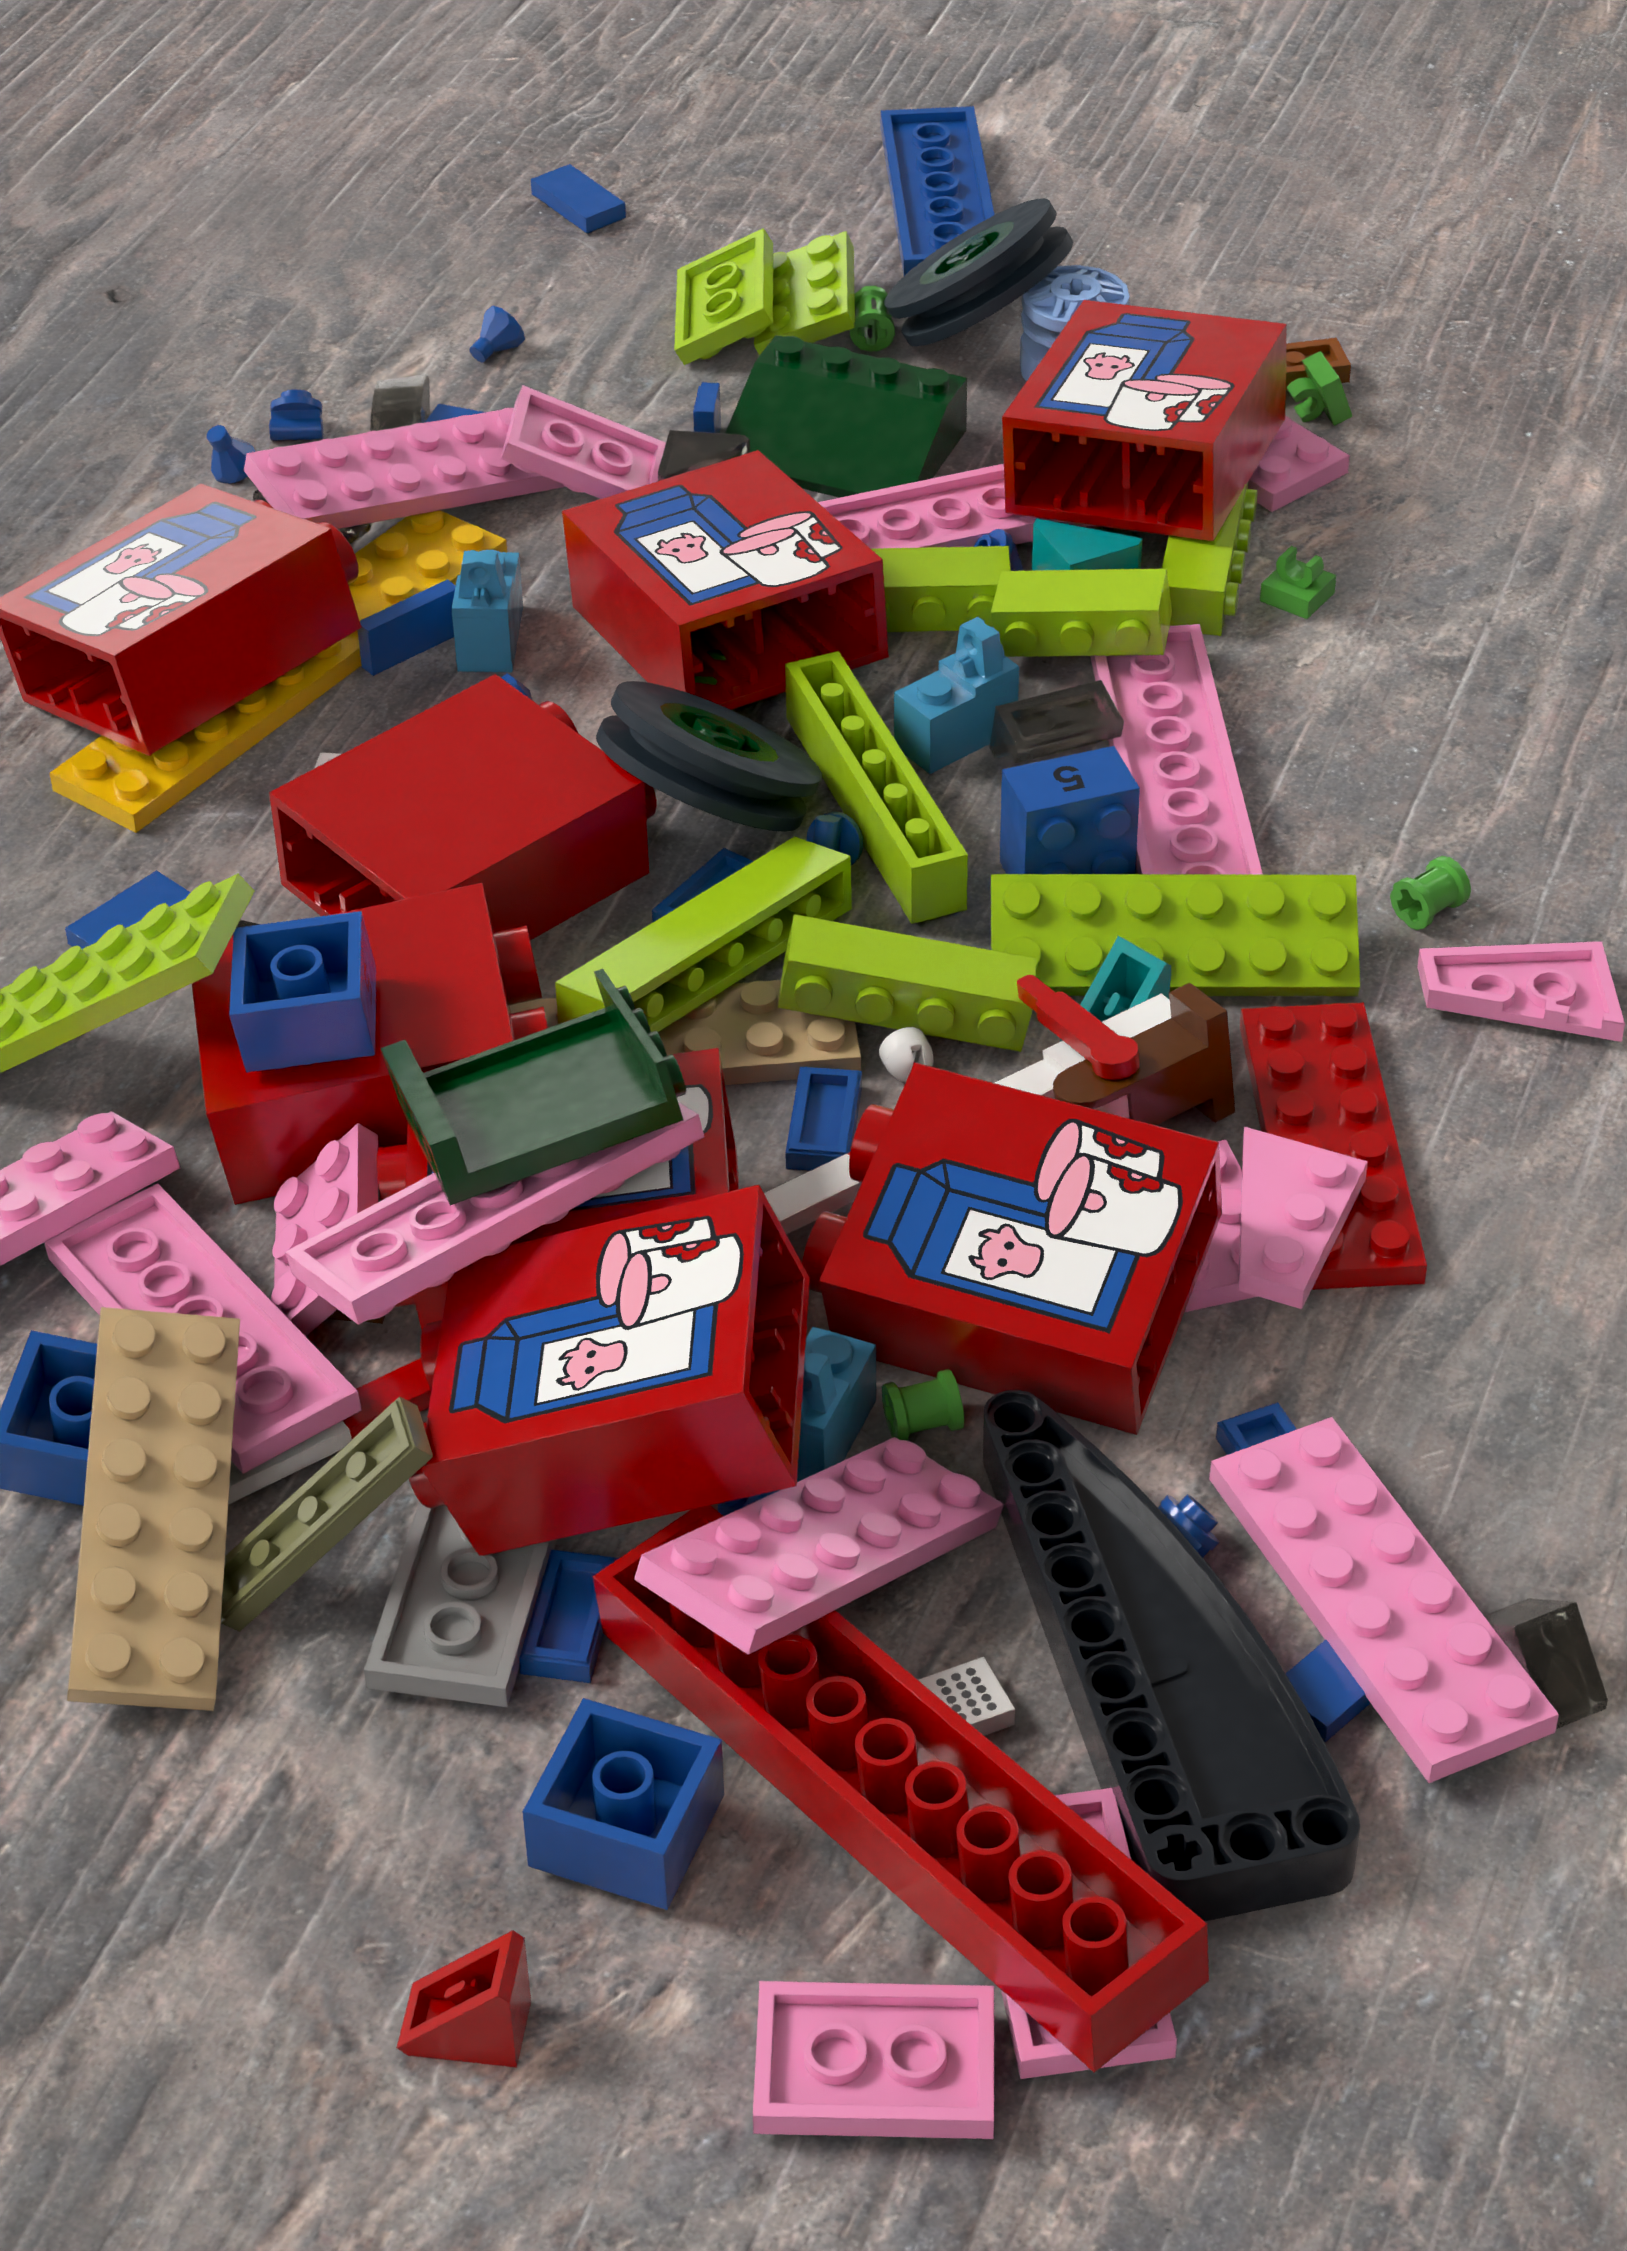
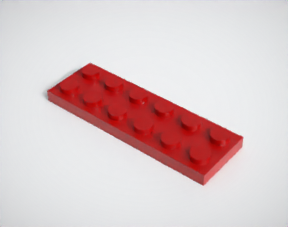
(1324, 1087)

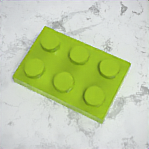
(812, 291)
(724, 297)

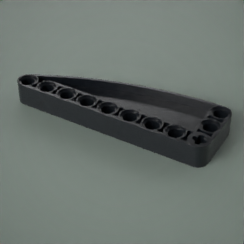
(1167, 1680)

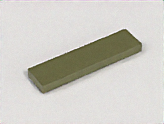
(323, 1511)

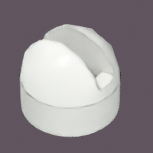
(898, 1055)

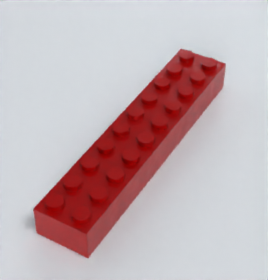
(929, 1812)

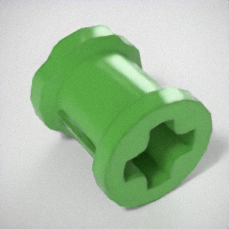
(877, 319)
(1438, 887)
(923, 1405)

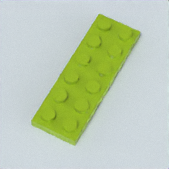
(1211, 928)
(119, 971)

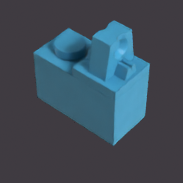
(487, 611)
(955, 706)
(835, 1398)

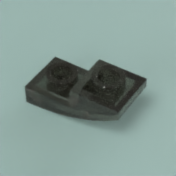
(400, 402)

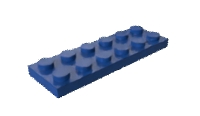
(934, 177)

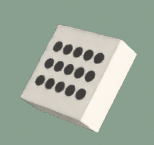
(974, 1695)

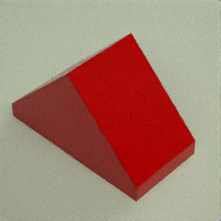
(472, 2007)

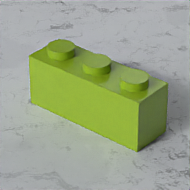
(940, 585)
(1082, 612)

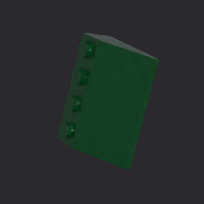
(849, 418)

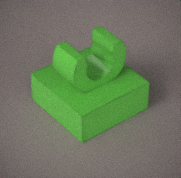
(1323, 392)
(1298, 585)

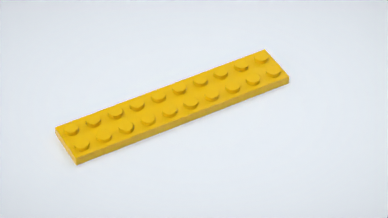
(140, 787)

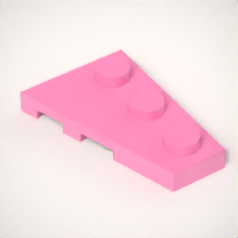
(1527, 984)
(1291, 1213)

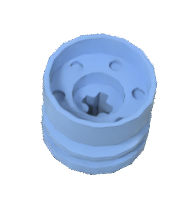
(1053, 303)

